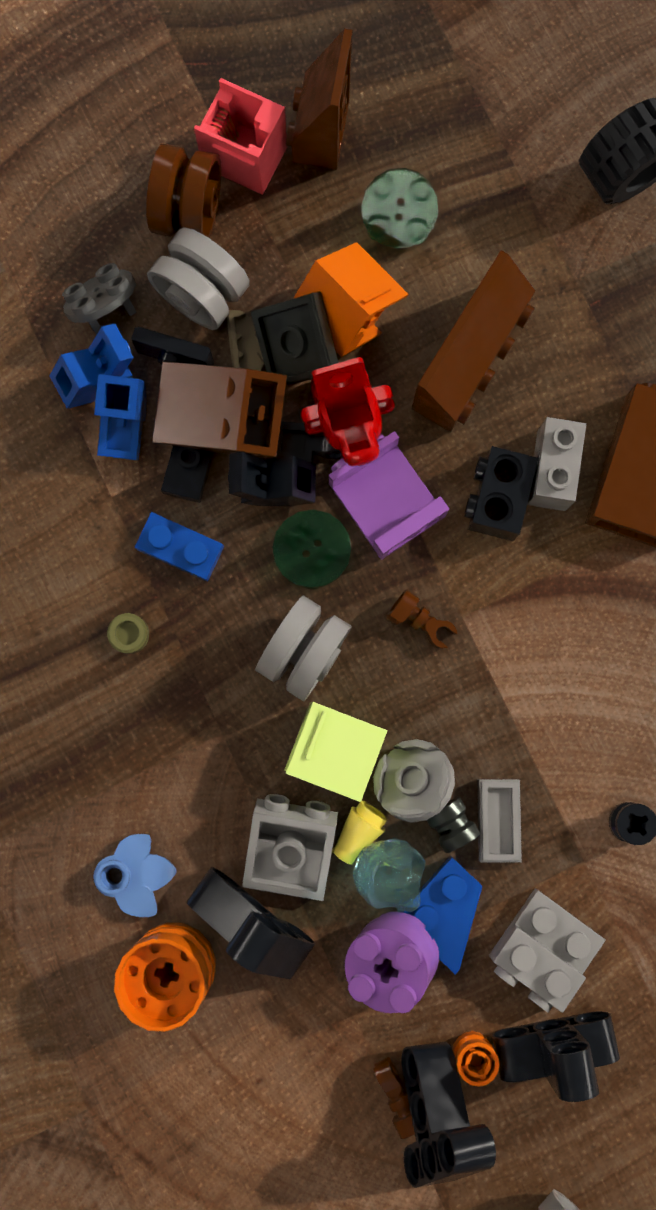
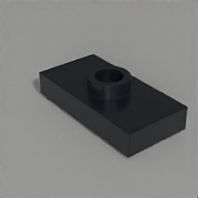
(170, 348)
(187, 473)

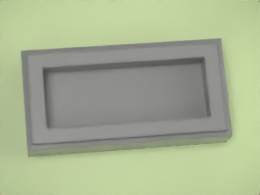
(499, 820)

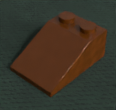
(322, 106)

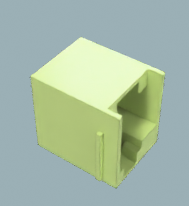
(335, 751)

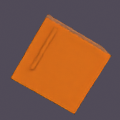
(353, 295)

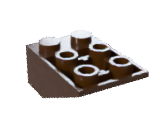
(219, 409)

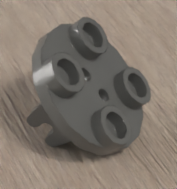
(99, 296)

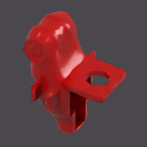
(348, 410)

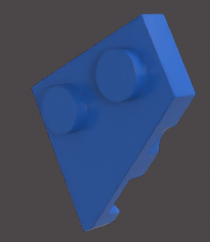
(449, 910)

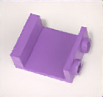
(386, 498)

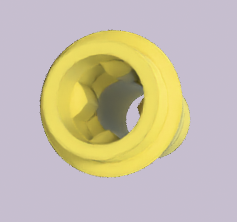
(359, 831)

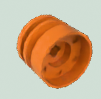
(143, 983)

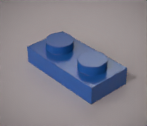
(179, 546)

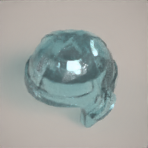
(389, 875)

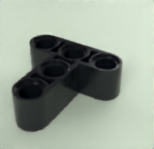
(254, 934)
(561, 1051)
(445, 1141)

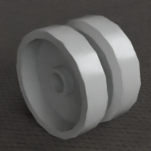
(198, 278)
(298, 645)

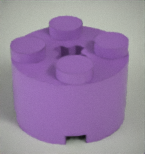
(397, 983)

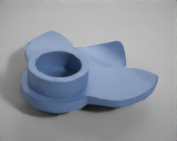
(140, 875)

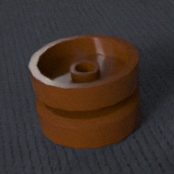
(183, 191)

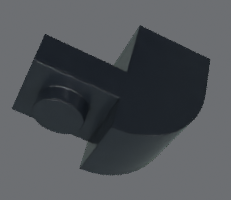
(273, 481)

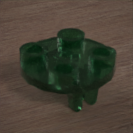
(381, 207)
(325, 562)

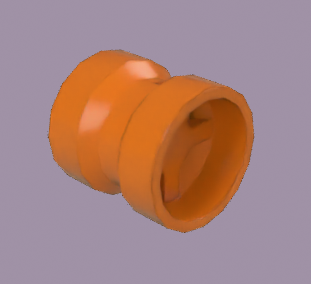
(471, 1049)

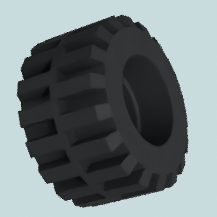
(623, 154)

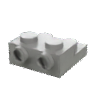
(290, 847)
(546, 952)

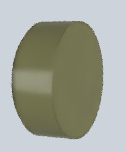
(128, 633)

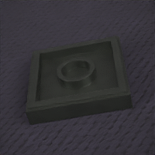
(295, 337)

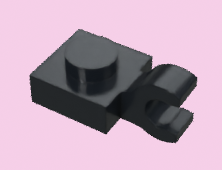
(298, 443)

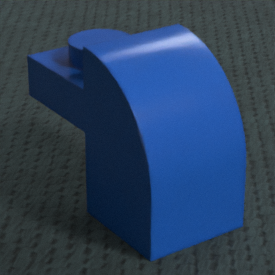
(77, 372)
(122, 413)

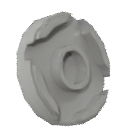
(414, 781)

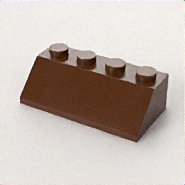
(474, 345)

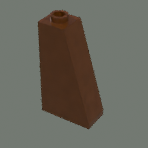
(627, 485)

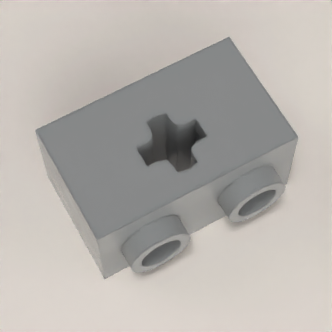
(559, 463)

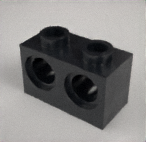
(509, 496)

